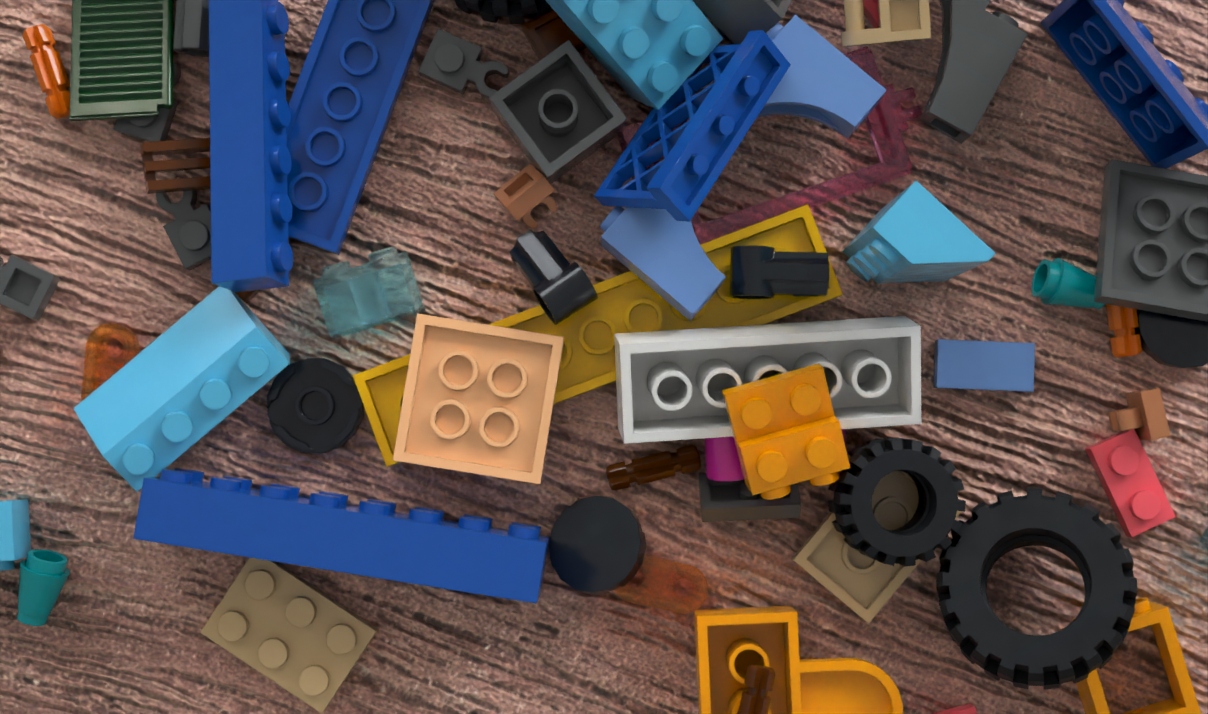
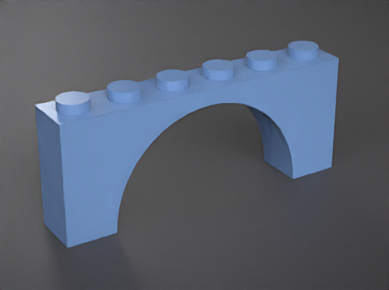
(816, 86)

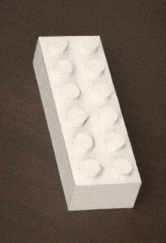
(675, 378)

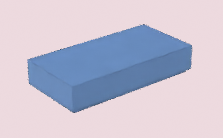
(984, 365)

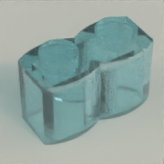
(368, 293)

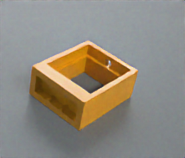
(1173, 660)

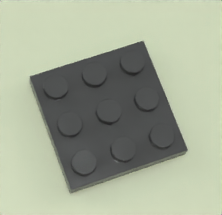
(1153, 240)

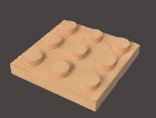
(478, 398)

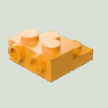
(786, 432)

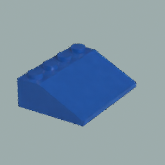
(1131, 78)

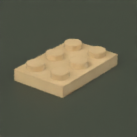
(848, 574)
(289, 631)

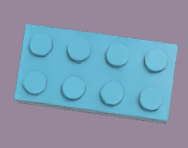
(642, 42)

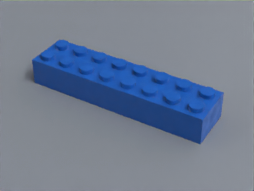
(342, 536)

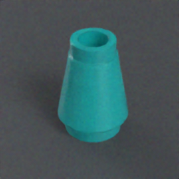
(1064, 285)
(40, 584)

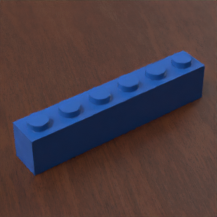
(249, 145)

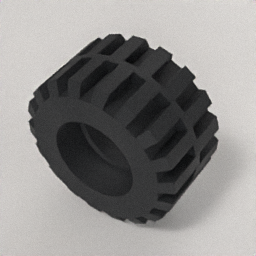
(935, 508)

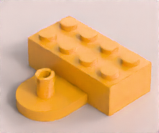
(769, 636)

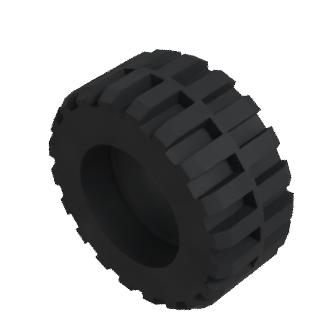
(1048, 523)

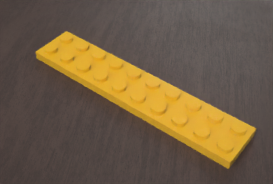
(622, 306)

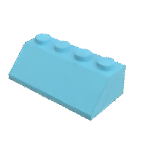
(915, 242)
(181, 386)

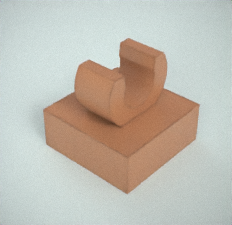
(525, 193)
(1143, 414)

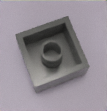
(558, 112)

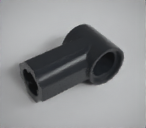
(763, 272)
(555, 282)

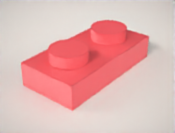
(1130, 482)

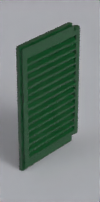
(121, 58)

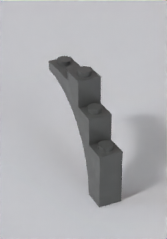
(971, 65)

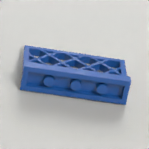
(702, 146)

